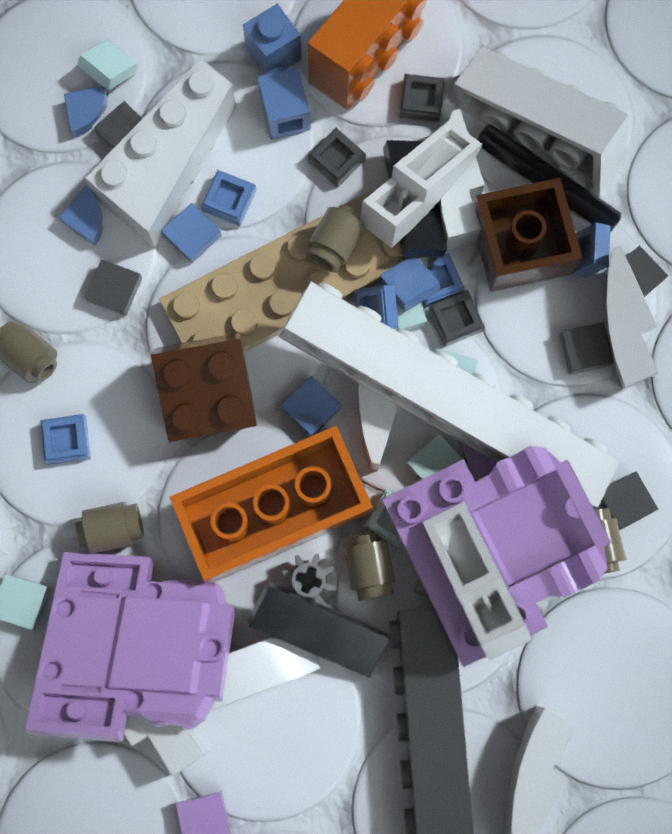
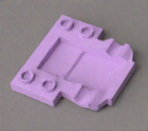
(531, 523)
(128, 649)

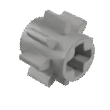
(303, 569)

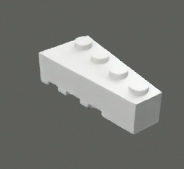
(546, 116)
(164, 152)

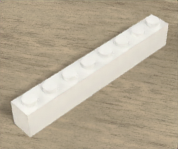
(436, 388)

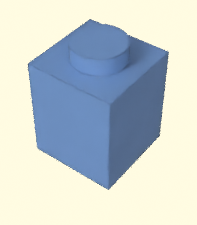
(272, 40)
(284, 102)

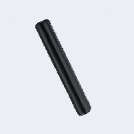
(538, 170)

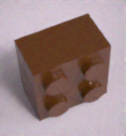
(526, 234)
(204, 387)

